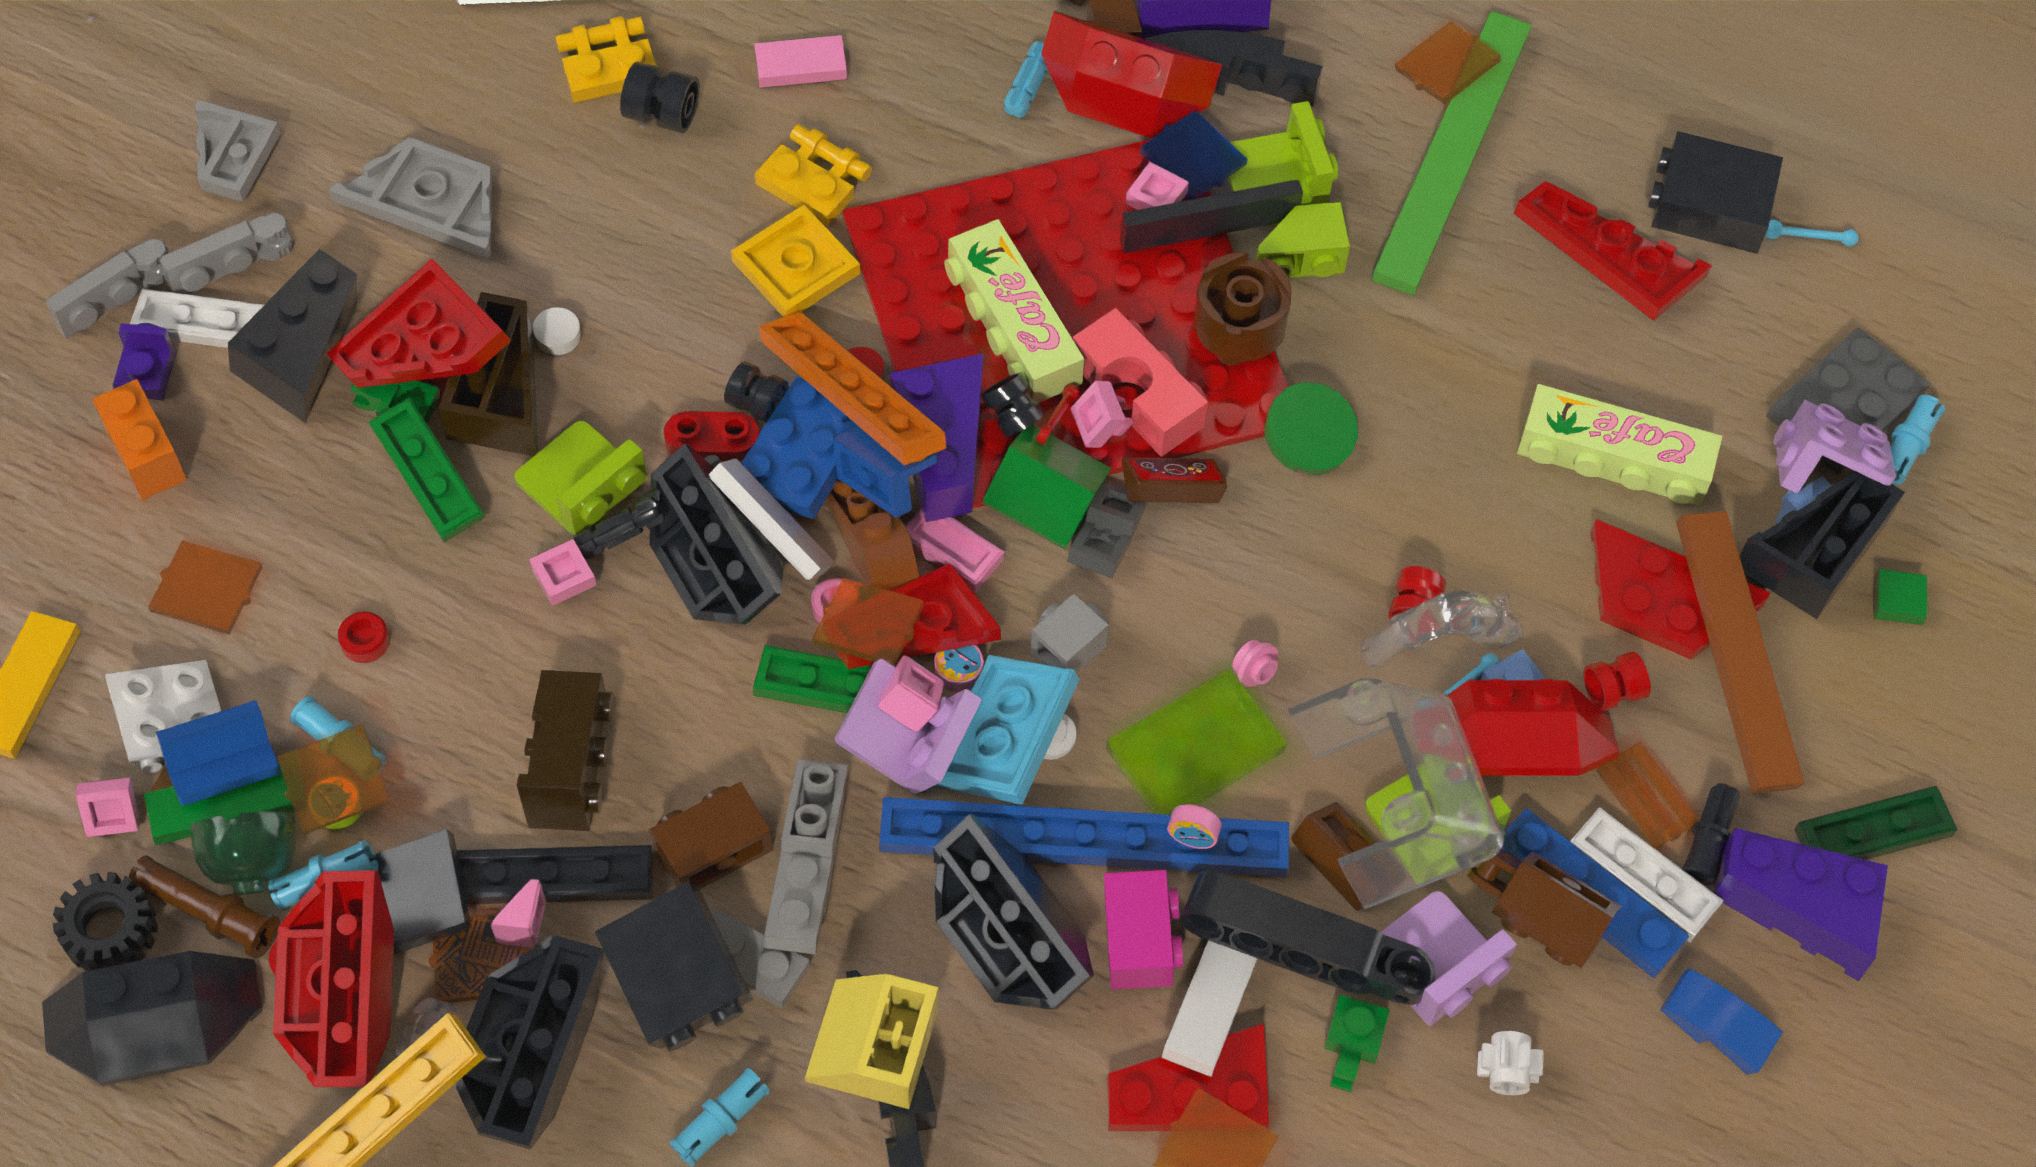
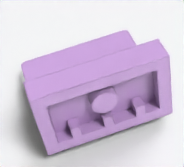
(903, 755)

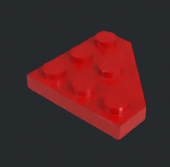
(419, 334)

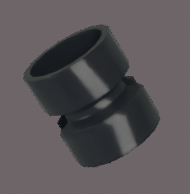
(652, 95)

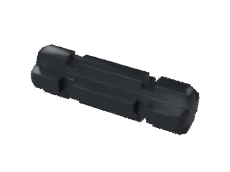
(619, 527)

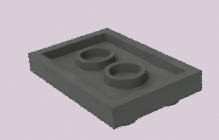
(1860, 382)

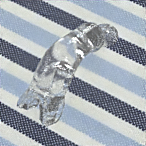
(1463, 612)

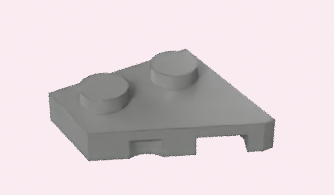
(231, 149)

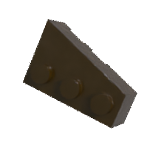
(499, 400)
(566, 751)

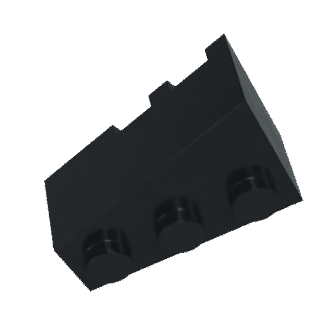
(288, 338)
(1820, 544)

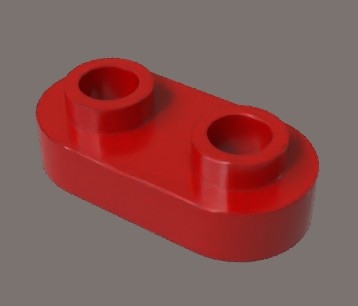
(712, 433)

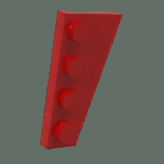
(1632, 266)

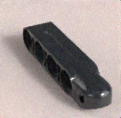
(1305, 939)

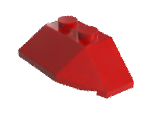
(1125, 77)
(1533, 727)
(336, 979)

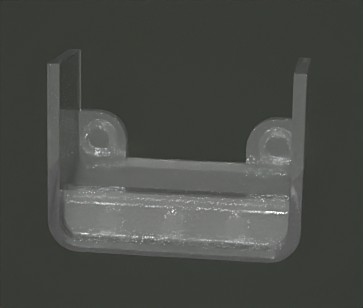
(1449, 814)

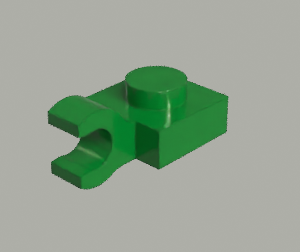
(387, 396)
(1356, 1036)

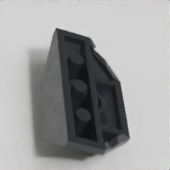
(709, 546)
(1006, 920)
(151, 1015)
(531, 1032)

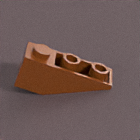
(874, 538)

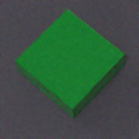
(1900, 596)

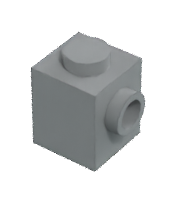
(1069, 634)

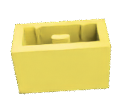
(874, 1037)

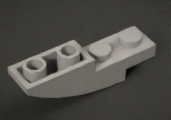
(806, 857)

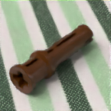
(223, 914)

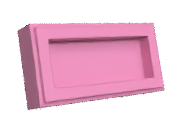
(800, 61)
(954, 543)

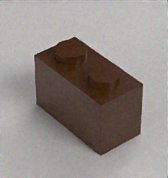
(711, 837)

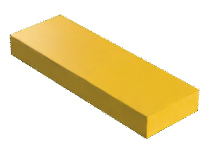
(30, 675)

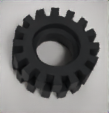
(92, 899)

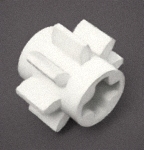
(1510, 1063)

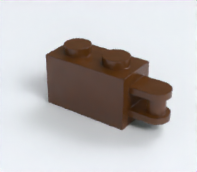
(1547, 905)

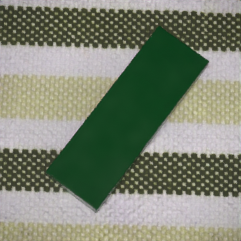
(1881, 825)

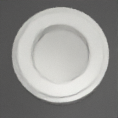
(556, 331)

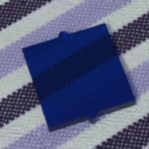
(1194, 153)

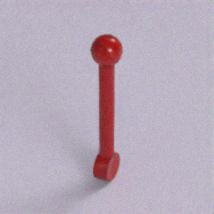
(1070, 394)

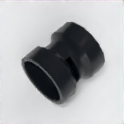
(754, 391)
(1013, 404)

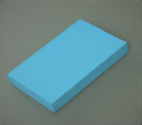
(1010, 728)

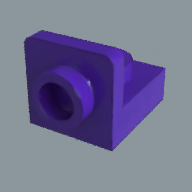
(145, 357)

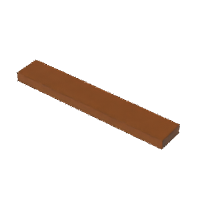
(1739, 652)

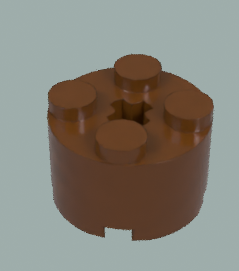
(1242, 308)

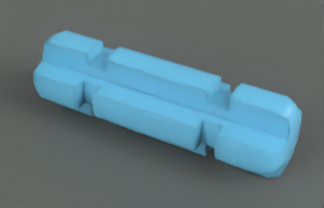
(1026, 82)

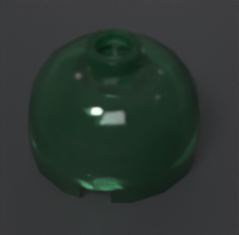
(244, 849)

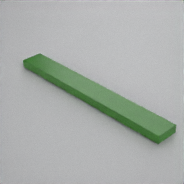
(1449, 161)

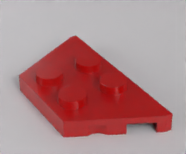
(1651, 591)

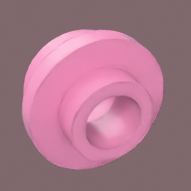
(1255, 663)

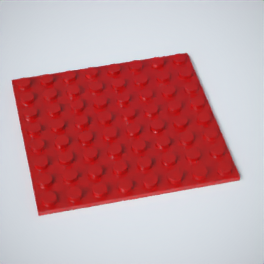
(1068, 233)

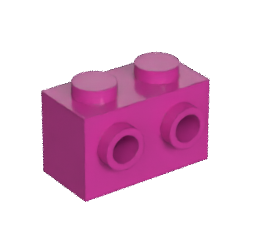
(1140, 929)

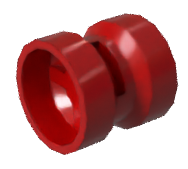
(1414, 587)
(1617, 681)

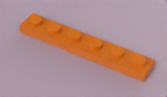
(853, 388)

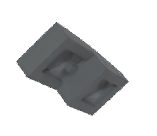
(1107, 531)

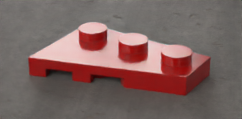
(949, 617)
(1158, 1090)

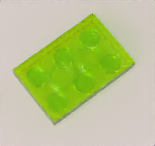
(1196, 745)

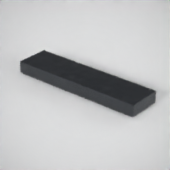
(1208, 216)
(563, 872)

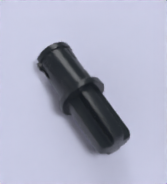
(1711, 833)

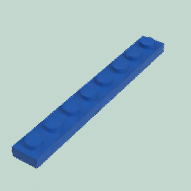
(1089, 836)

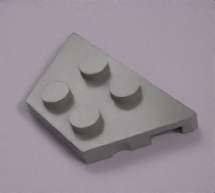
(426, 193)

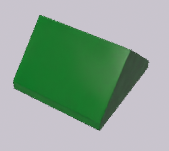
(1045, 486)

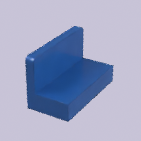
(876, 472)
(217, 753)

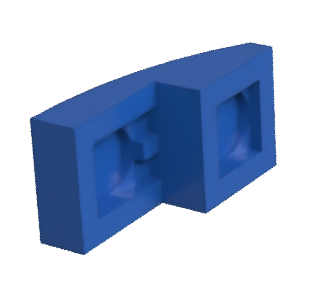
(1719, 1016)

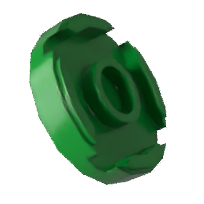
(1311, 428)

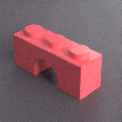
(1119, 353)

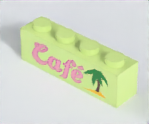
(1013, 310)
(1620, 445)

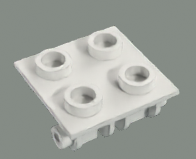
(158, 700)

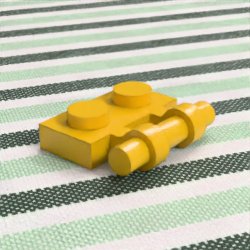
(604, 70)
(802, 182)

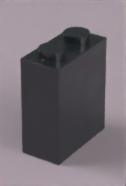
(1715, 191)
(674, 967)

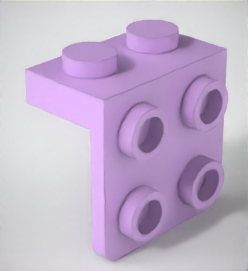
(1827, 433)
(1458, 952)

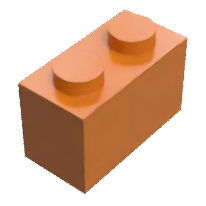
(139, 439)

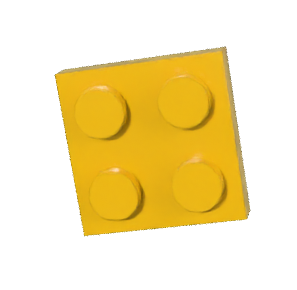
(795, 262)

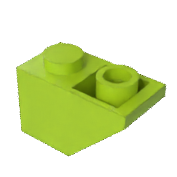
(1309, 241)

